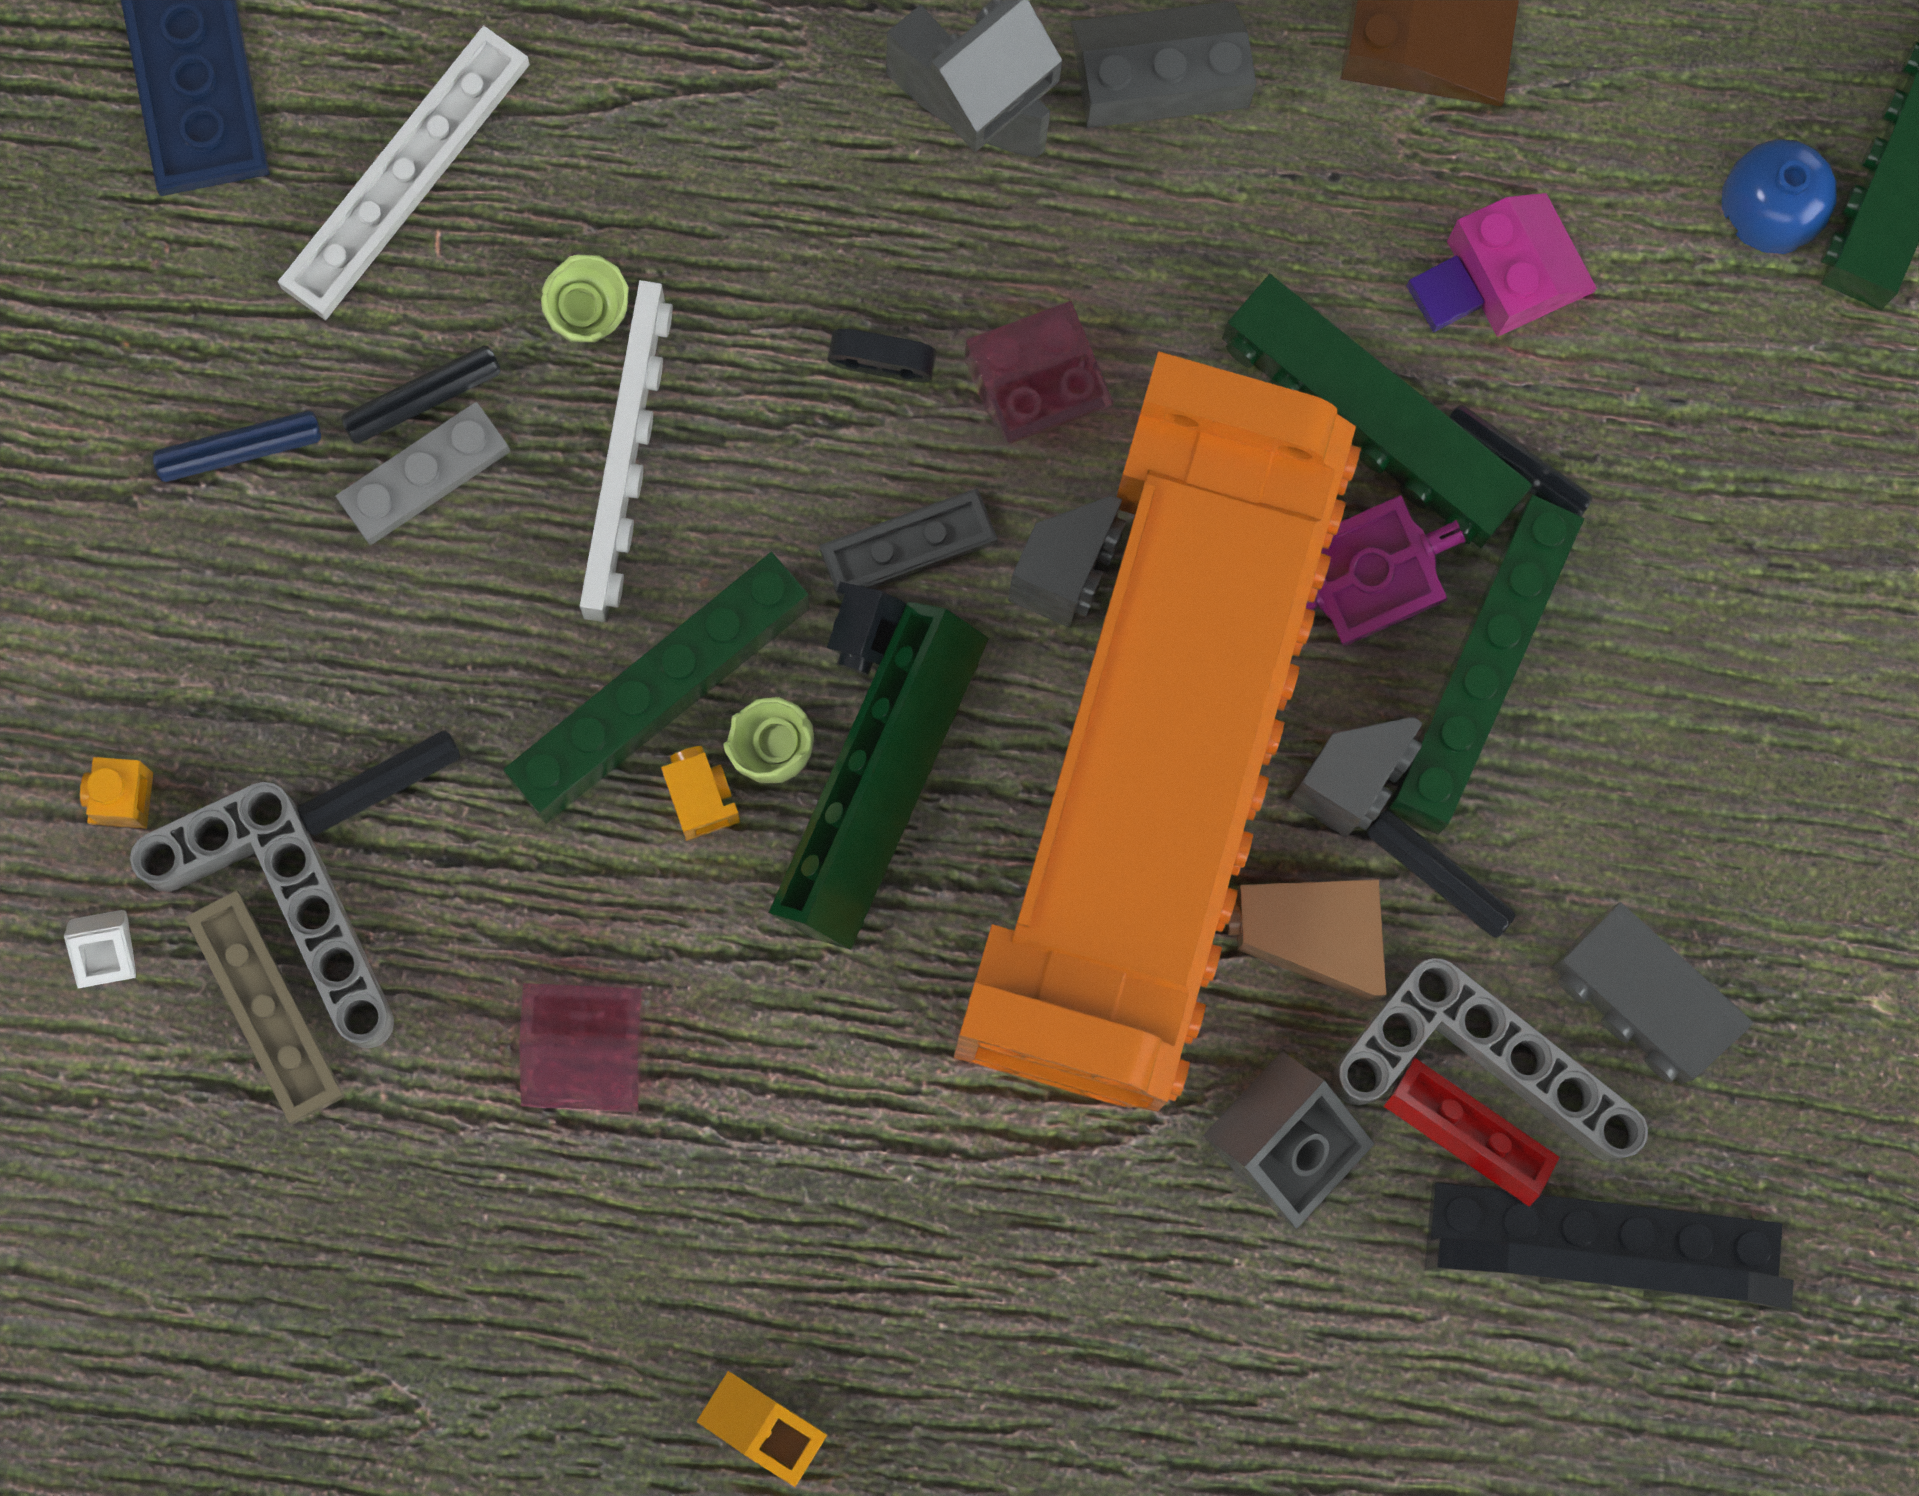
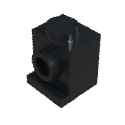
(864, 627)

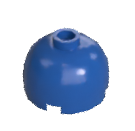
(1779, 196)

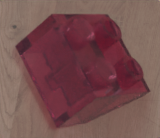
(1036, 373)
(581, 1047)

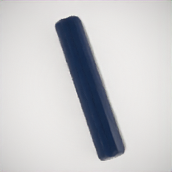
(236, 446)

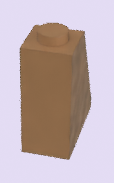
(1316, 931)

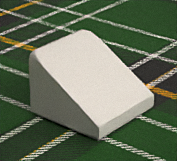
(100, 948)

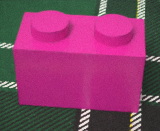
(1520, 260)

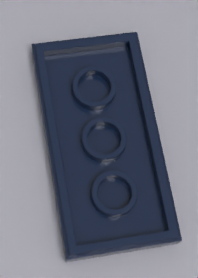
(195, 93)

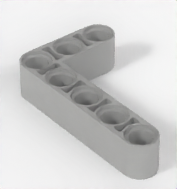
(292, 893)
(1491, 1053)

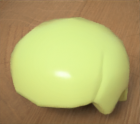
(585, 298)
(770, 740)

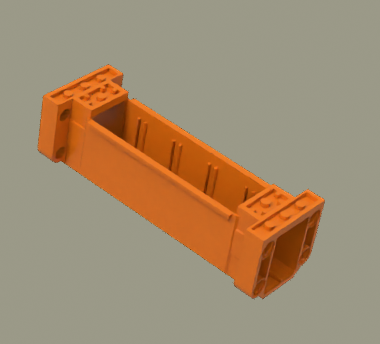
(1168, 739)

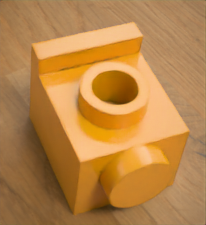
(117, 793)
(699, 793)

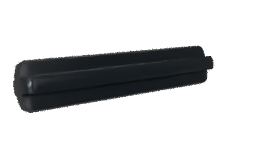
(420, 394)
(1546, 480)
(379, 782)
(1441, 874)

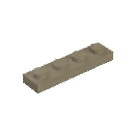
(264, 1007)

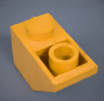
(762, 1428)

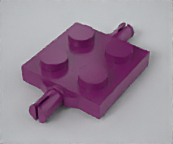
(1382, 570)

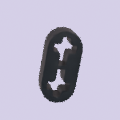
(881, 355)

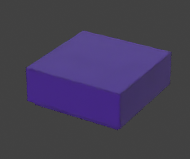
(1445, 293)

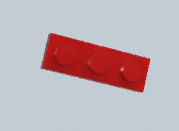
(1472, 1132)

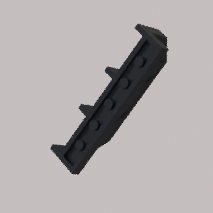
(1607, 1245)

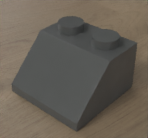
(1289, 1138)

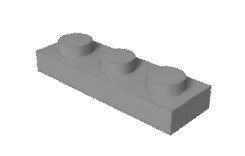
(423, 473)

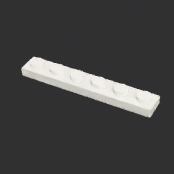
(404, 173)
(621, 475)

